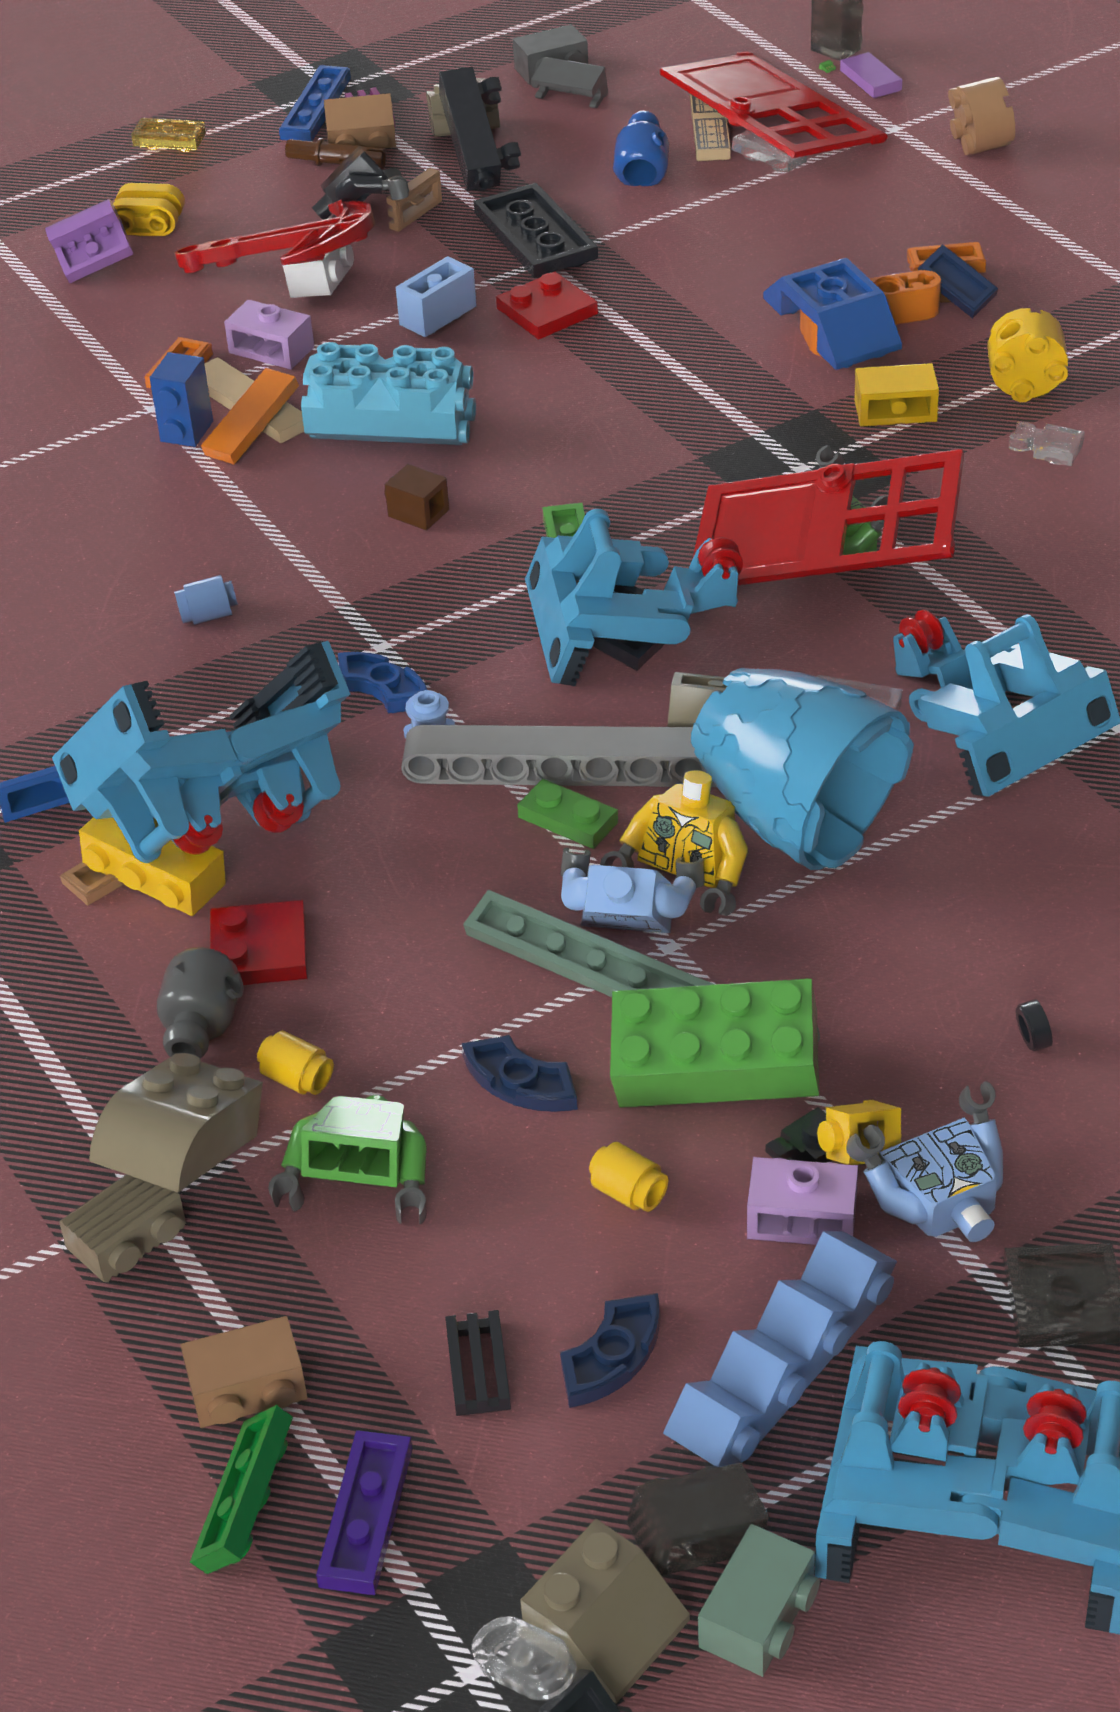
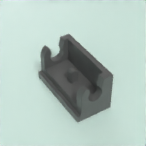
(571, 78)

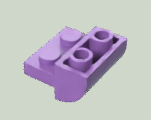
(89, 240)

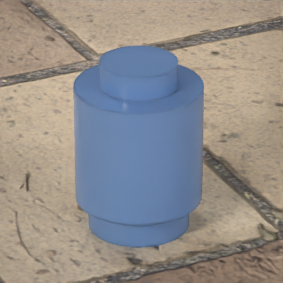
(205, 600)

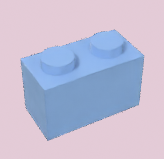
(436, 296)

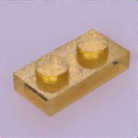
(168, 133)

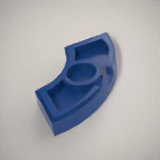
(379, 678)

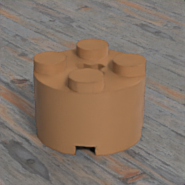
(981, 115)

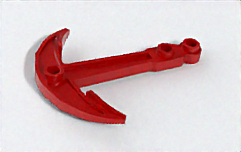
(308, 240)

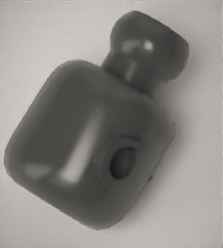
(197, 999)

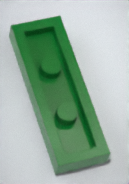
(242, 1490)

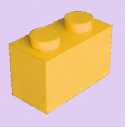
(896, 394)

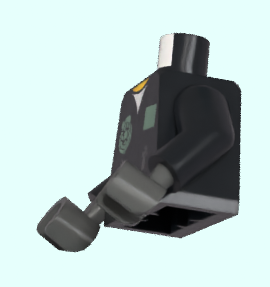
(356, 180)

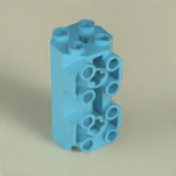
(403, 399)

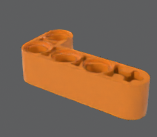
(909, 295)

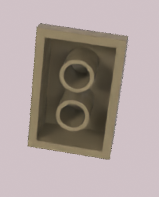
(177, 1121)

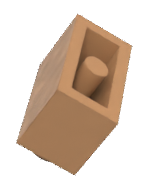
(361, 121)
(244, 1371)

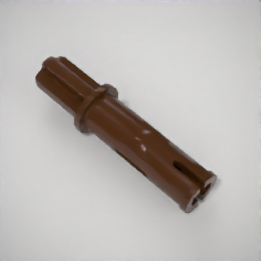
(329, 153)

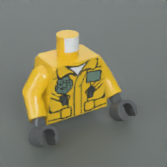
(691, 826)

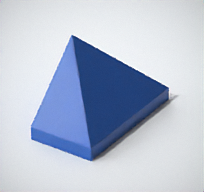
(31, 794)

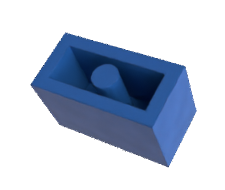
(181, 399)

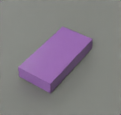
(871, 75)

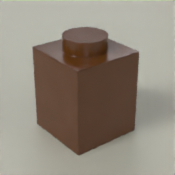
(417, 497)

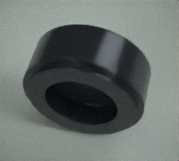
(1034, 1025)

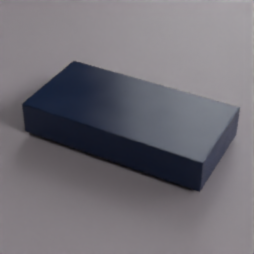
(960, 281)

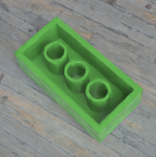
(714, 1043)

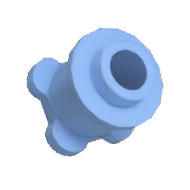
(427, 709)

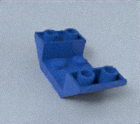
(845, 306)

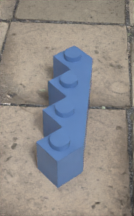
(774, 1364)

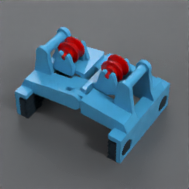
(134, 772)
(946, 1406)

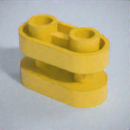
(149, 208)

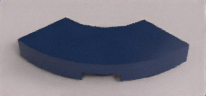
(518, 1077)
(614, 1351)

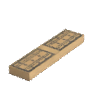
(709, 132)

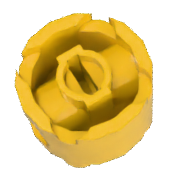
(1027, 354)

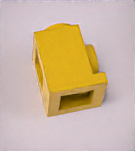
(852, 1119)

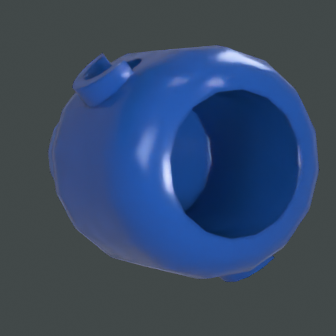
(641, 151)

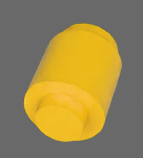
(294, 1063)
(628, 1177)

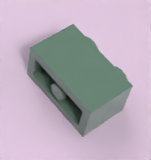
(757, 1600)

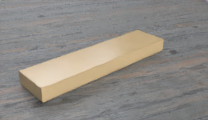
(227, 387)

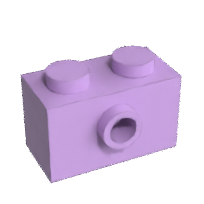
(269, 334)
(800, 1200)

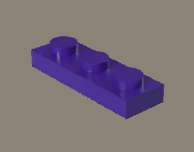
(364, 1513)

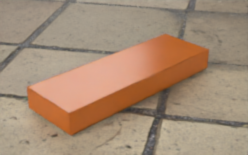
(249, 416)

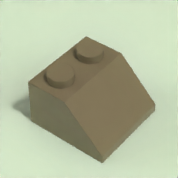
(606, 1607)

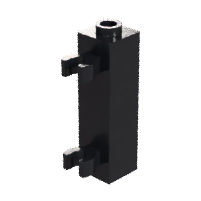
(470, 128)

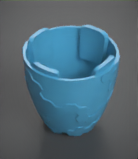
(802, 759)

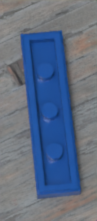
(309, 111)

